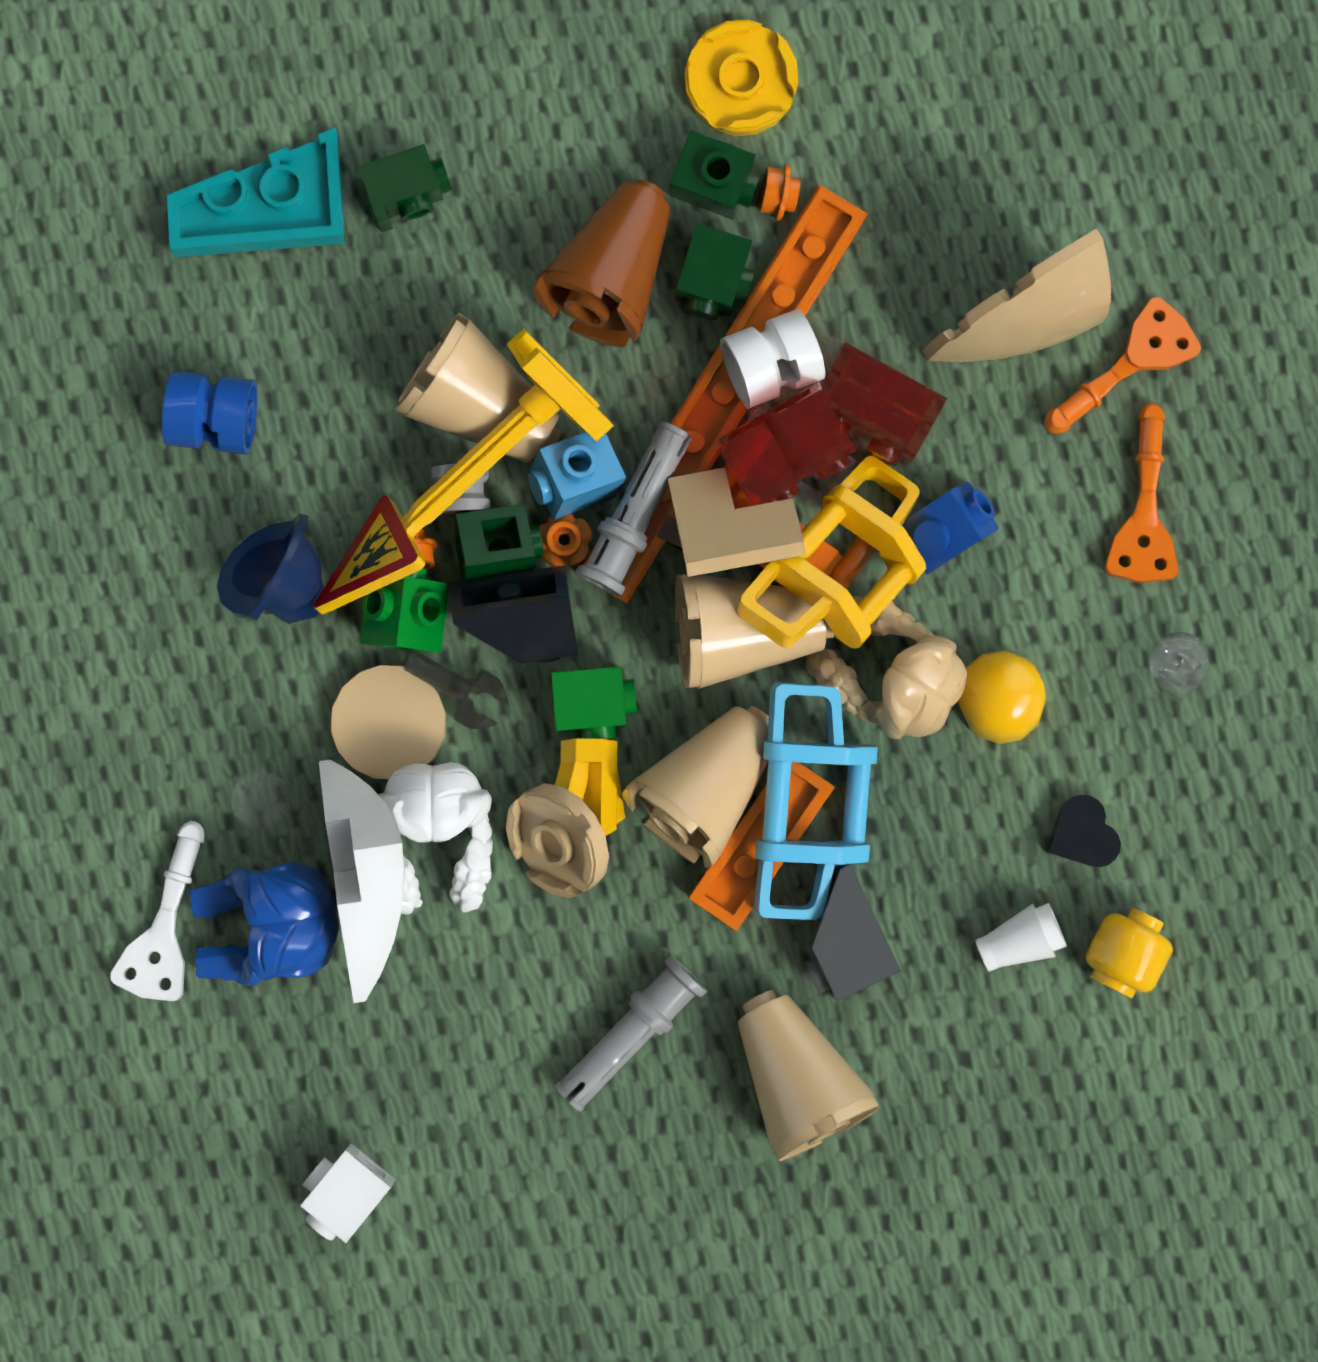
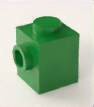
(592, 701)

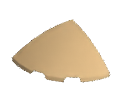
(1048, 307)

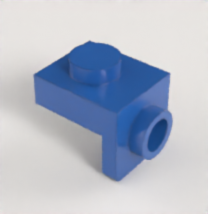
(951, 525)

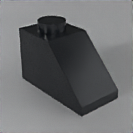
(518, 613)

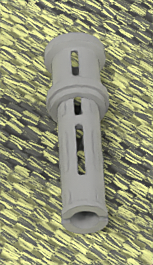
(624, 532)
(649, 1013)

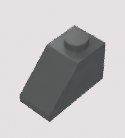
(848, 941)

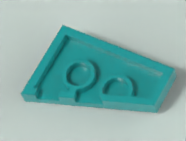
(268, 206)

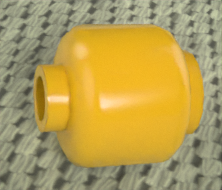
(1129, 952)

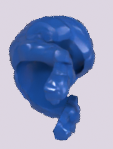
(289, 922)

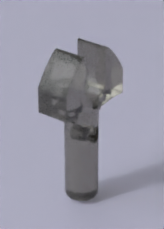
(457, 688)

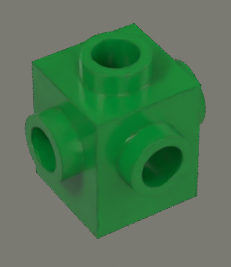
(406, 614)

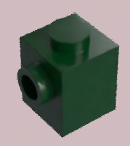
(714, 176)
(714, 273)

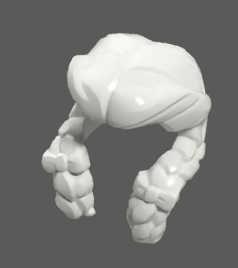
(434, 807)

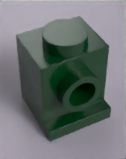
(404, 185)
(504, 527)

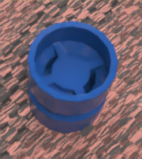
(209, 412)

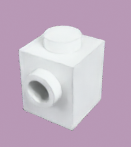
(344, 1193)

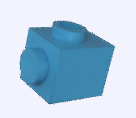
(575, 474)

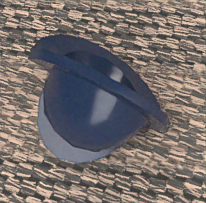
(273, 574)

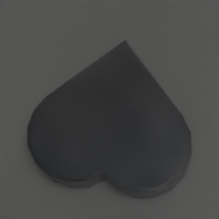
(1082, 833)

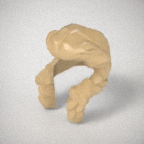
(916, 687)

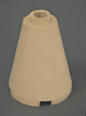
(470, 389)
(724, 646)
(704, 785)
(799, 1077)

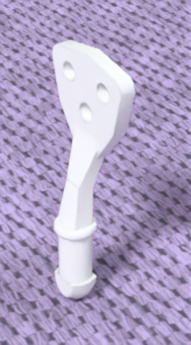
(162, 935)

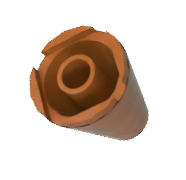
(609, 266)

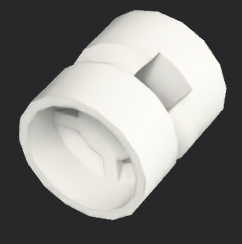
(773, 358)

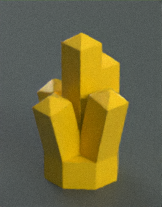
(592, 774)

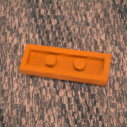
(730, 883)

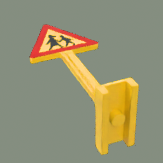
(386, 542)

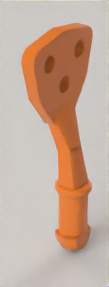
(1137, 357)
(1144, 519)

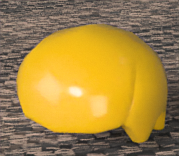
(1002, 697)

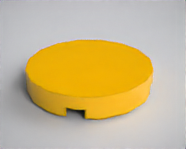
(741, 98)

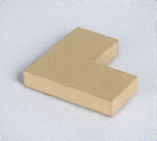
(725, 538)

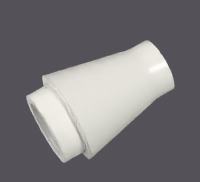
(1022, 939)

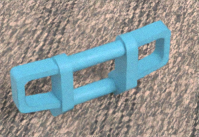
(826, 854)

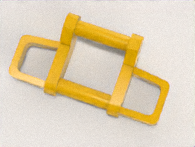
(826, 596)

